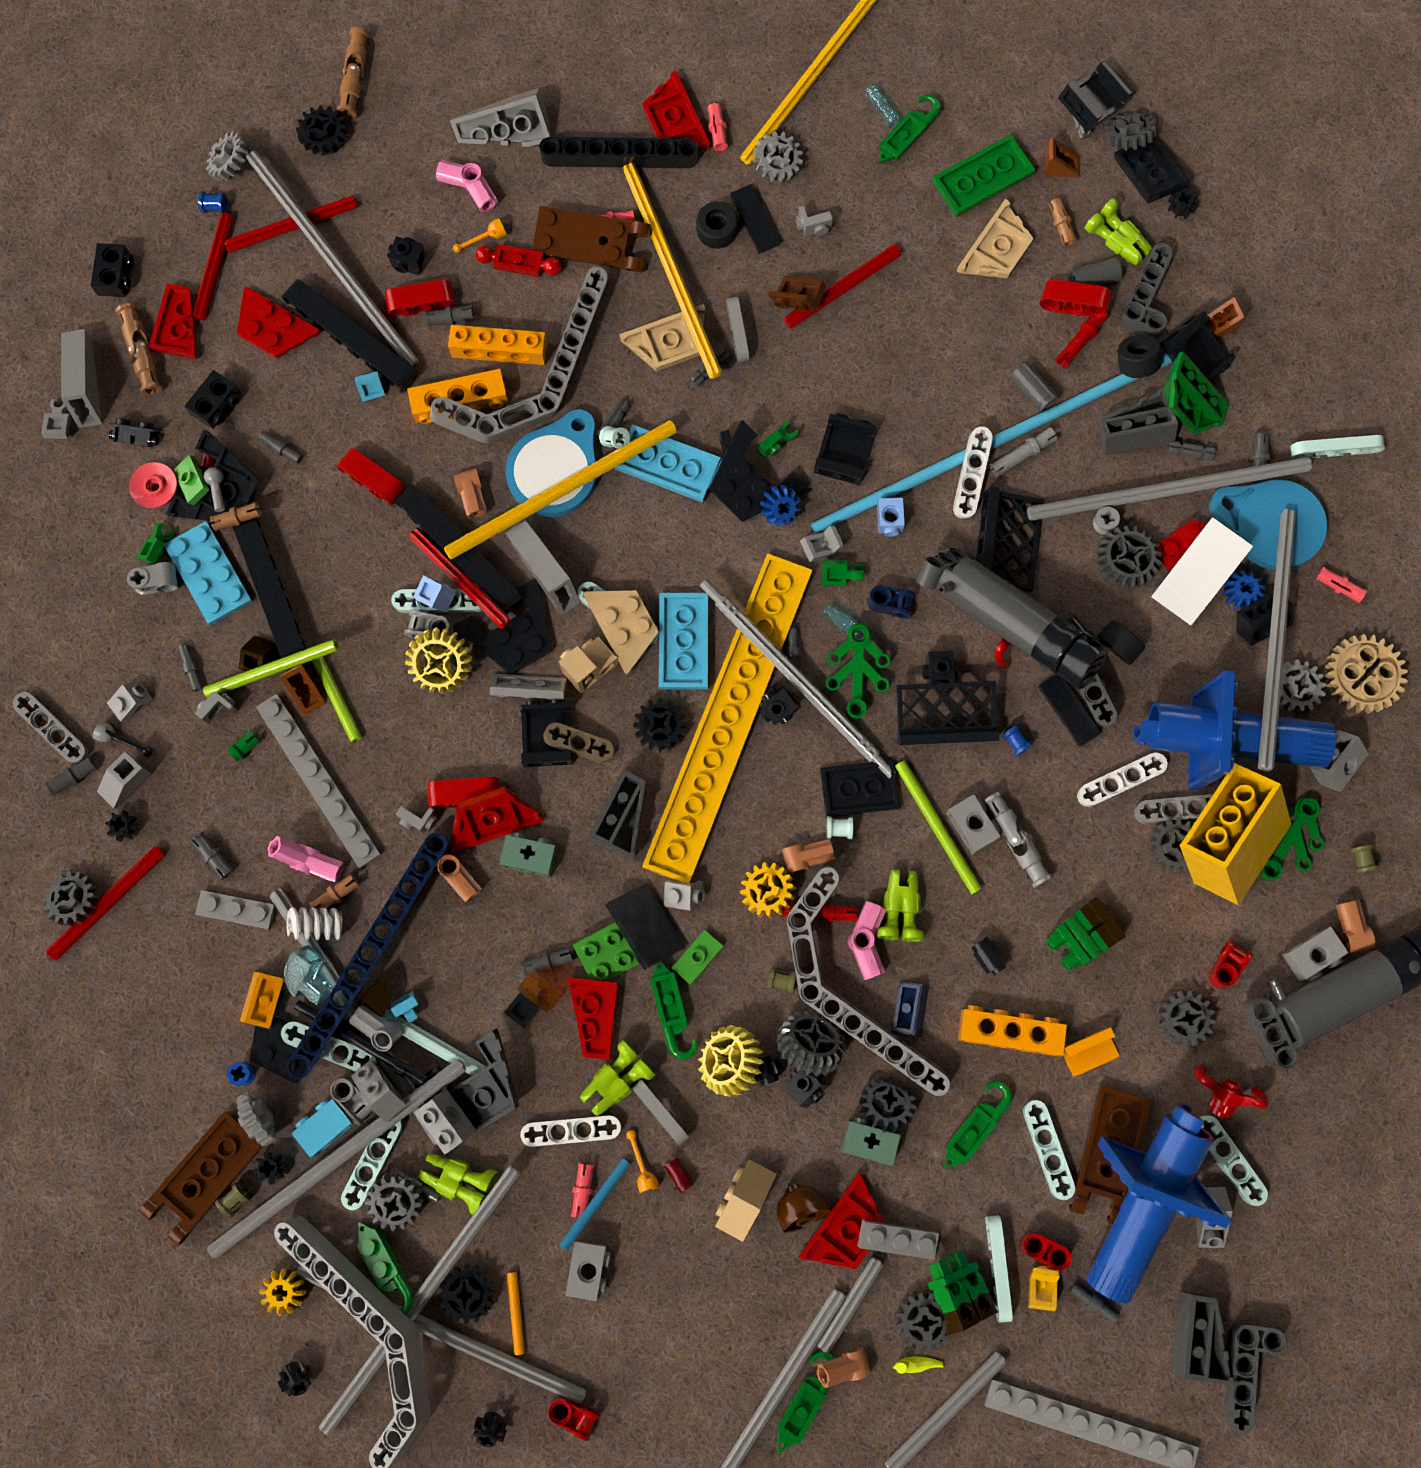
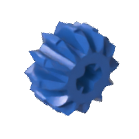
(789, 501)
(1237, 583)

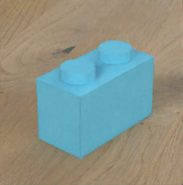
(322, 1128)

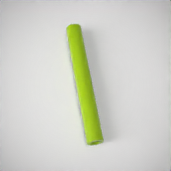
(337, 699)

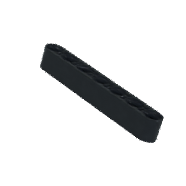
(609, 146)
(350, 334)
(471, 562)
(269, 589)

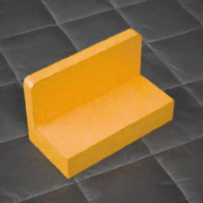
(261, 1000)
(1090, 1052)

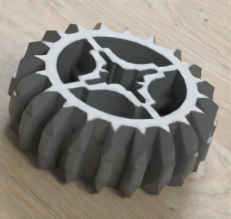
(1134, 575)
(810, 1043)

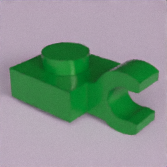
(773, 442)
(153, 547)
(836, 572)

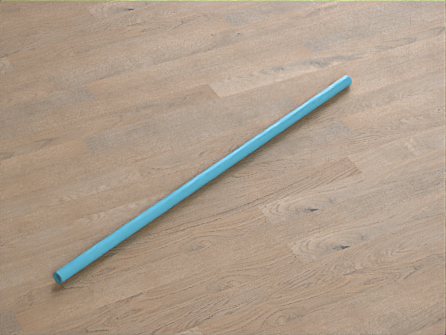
(958, 458)

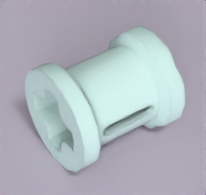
(615, 437)
(839, 827)

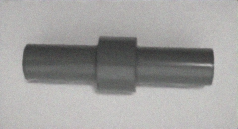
(280, 447)
(793, 650)
(190, 667)
(427, 1191)
(1094, 1303)

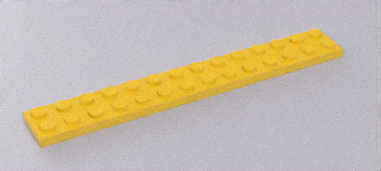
(725, 723)

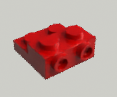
(1177, 544)

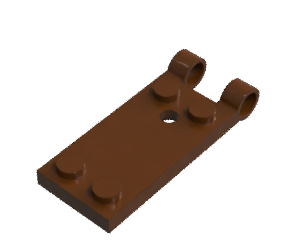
(578, 237)
(1121, 1119)
(209, 1166)

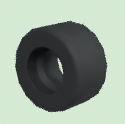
(717, 238)
(1139, 356)
(1121, 642)

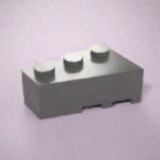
(1139, 426)
(619, 818)
(1199, 1341)

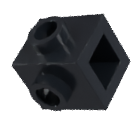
(406, 255)
(940, 667)
(784, 699)
(805, 1088)

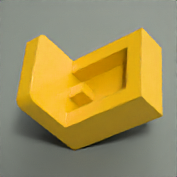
(1043, 1288)

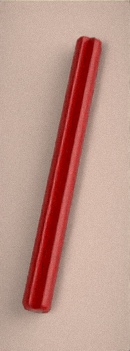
(288, 224)
(846, 284)
(496, 614)
(106, 902)

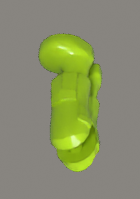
(1125, 239)
(903, 900)
(609, 1083)
(451, 1180)

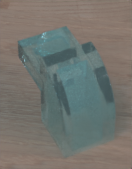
(303, 977)

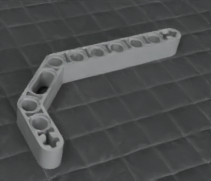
(548, 394)
(846, 1008)
(381, 1320)

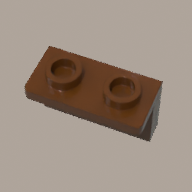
(798, 293)

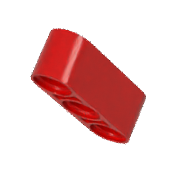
(419, 297)
(1076, 298)
(369, 474)
(451, 792)

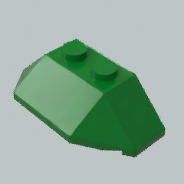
(1193, 396)

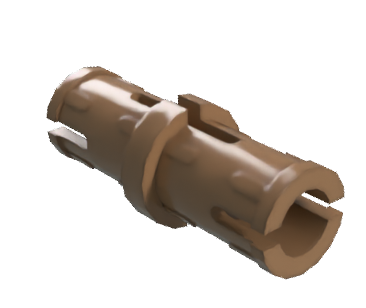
(1062, 222)
(235, 516)
(335, 893)

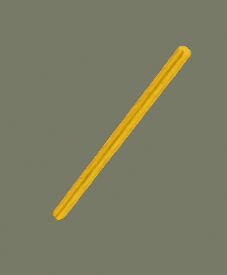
(810, 75)
(672, 271)
(560, 489)

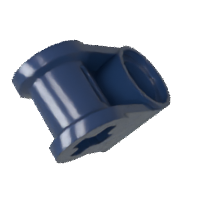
(893, 601)

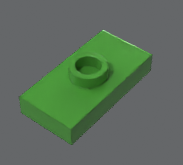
(191, 480)
(697, 957)

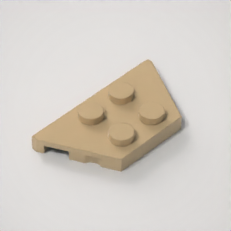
(998, 246)
(664, 341)
(623, 623)

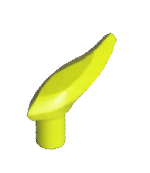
(916, 1364)

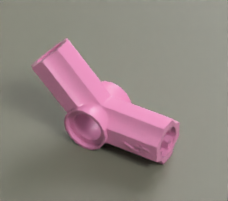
(459, 175)
(305, 859)
(867, 925)

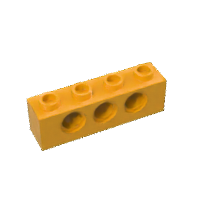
(497, 344)
(466, 386)
(1051, 1043)

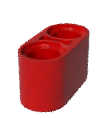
(1045, 1251)

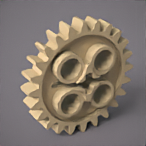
(1348, 658)

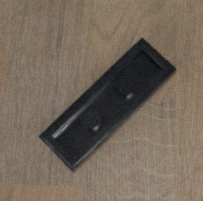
(755, 219)
(1069, 710)

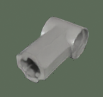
(381, 1031)

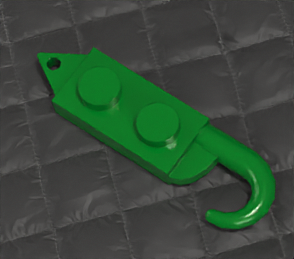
(908, 131)
(670, 1010)
(976, 1127)
(383, 1263)
(802, 1408)

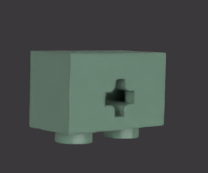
(540, 864)
(882, 1152)

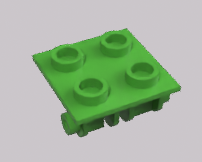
(605, 953)

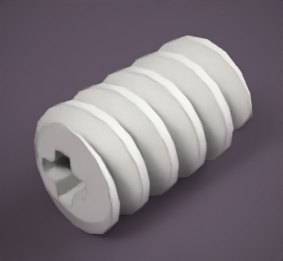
(314, 922)

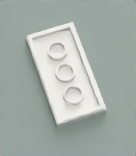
(1201, 571)

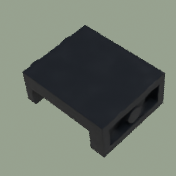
(1095, 96)
(1199, 345)
(844, 448)
(535, 720)

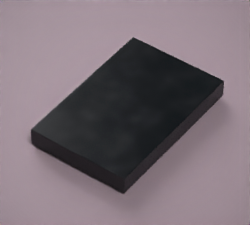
(1152, 170)
(858, 789)
(645, 926)

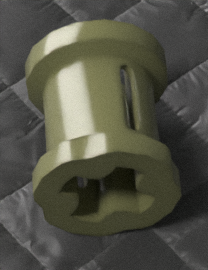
(1364, 859)
(781, 980)
(232, 1200)

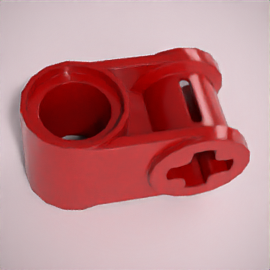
(1231, 961)
(574, 1418)

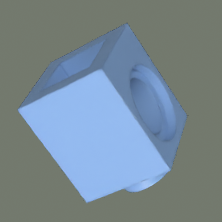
(893, 507)
(434, 593)

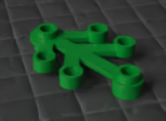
(858, 666)
(1294, 837)

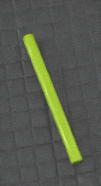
(272, 668)
(938, 827)

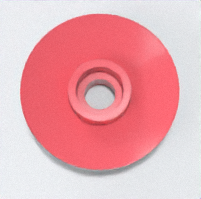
(145, 478)

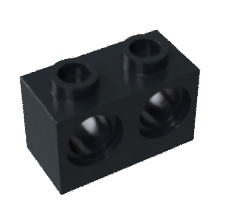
(106, 270)
(208, 397)
(1254, 621)

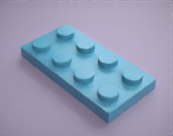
(672, 466)
(207, 573)
(683, 641)

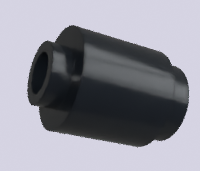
(989, 956)

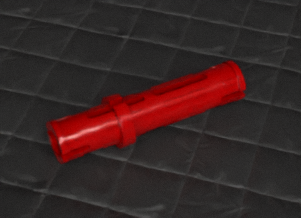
(1087, 331)
(828, 912)

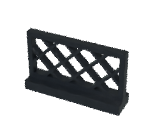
(989, 532)
(943, 734)

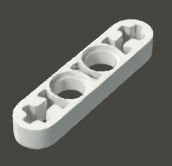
(976, 474)
(1121, 778)
(571, 1131)

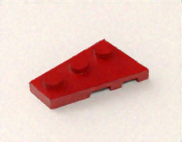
(175, 324)
(595, 1014)

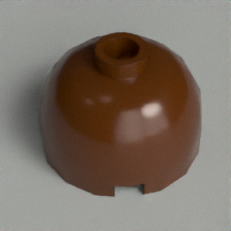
(800, 1207)

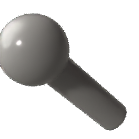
(214, 477)

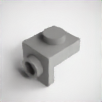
(816, 224)
(822, 544)
(128, 699)
(210, 706)
(411, 821)
(683, 894)

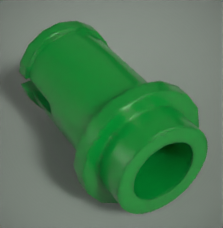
(241, 747)

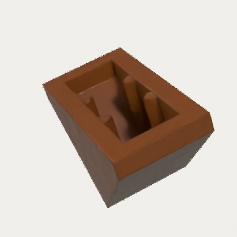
(1060, 160)
(1226, 318)
(302, 688)

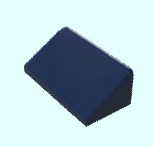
(910, 1009)

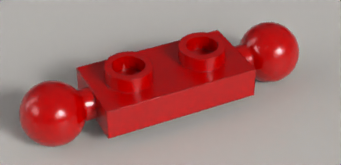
(518, 260)

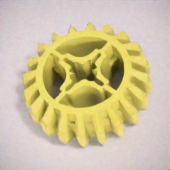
(424, 642)
(724, 1060)

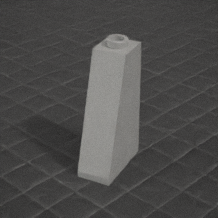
(79, 378)
(543, 567)

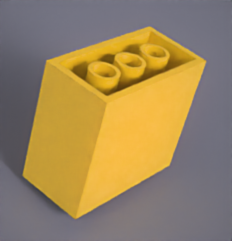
(1236, 834)

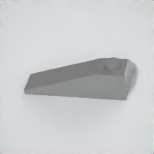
(513, 119)

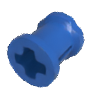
(212, 202)
(1017, 740)
(246, 1068)

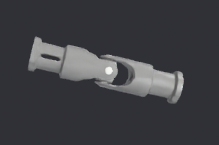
(1011, 828)

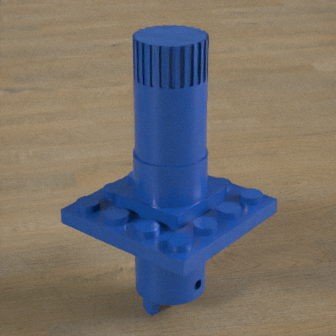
(1219, 733)
(1158, 1188)

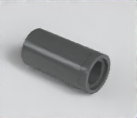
(1097, 273)
(1034, 386)

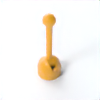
(495, 230)
(646, 1179)

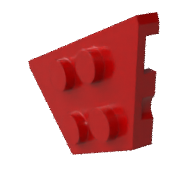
(672, 113)
(271, 326)
(490, 817)
(838, 1234)

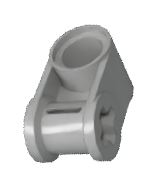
(156, 579)
(421, 621)
(351, 1103)

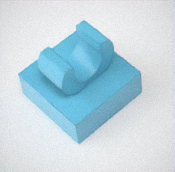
(369, 386)
(405, 1005)

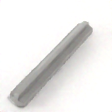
(850, 1305)

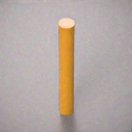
(515, 1311)

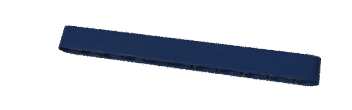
(364, 966)

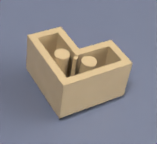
(587, 665)
(744, 1199)

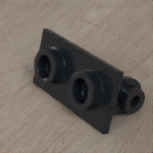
(144, 433)

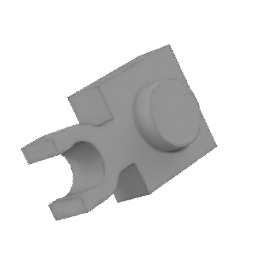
(56, 424)

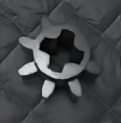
(1182, 203)
(123, 831)
(768, 1071)
(274, 1173)
(295, 1378)
(489, 1429)

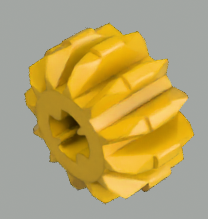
(289, 1285)

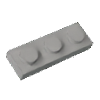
(528, 686)
(235, 909)
(898, 1239)

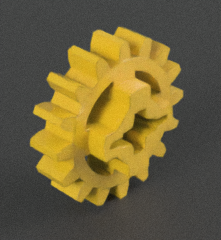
(765, 900)

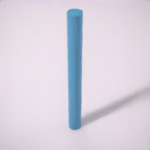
(594, 1205)

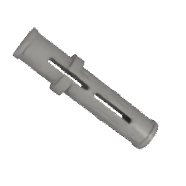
(1030, 448)

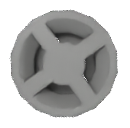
(1103, 525)

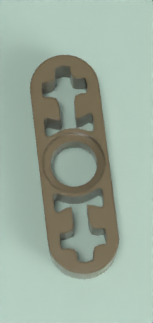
(593, 755)

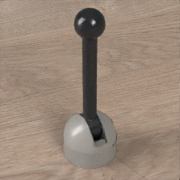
(104, 733)

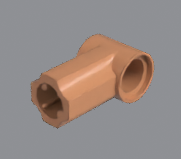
(470, 491)
(806, 856)
(460, 879)
(1355, 931)
(844, 1368)

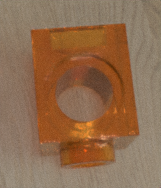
(533, 984)

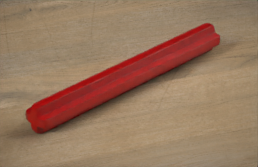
(213, 266)

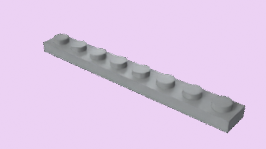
(318, 781)
(1090, 1426)

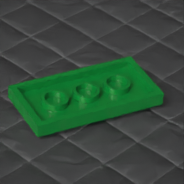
(983, 175)

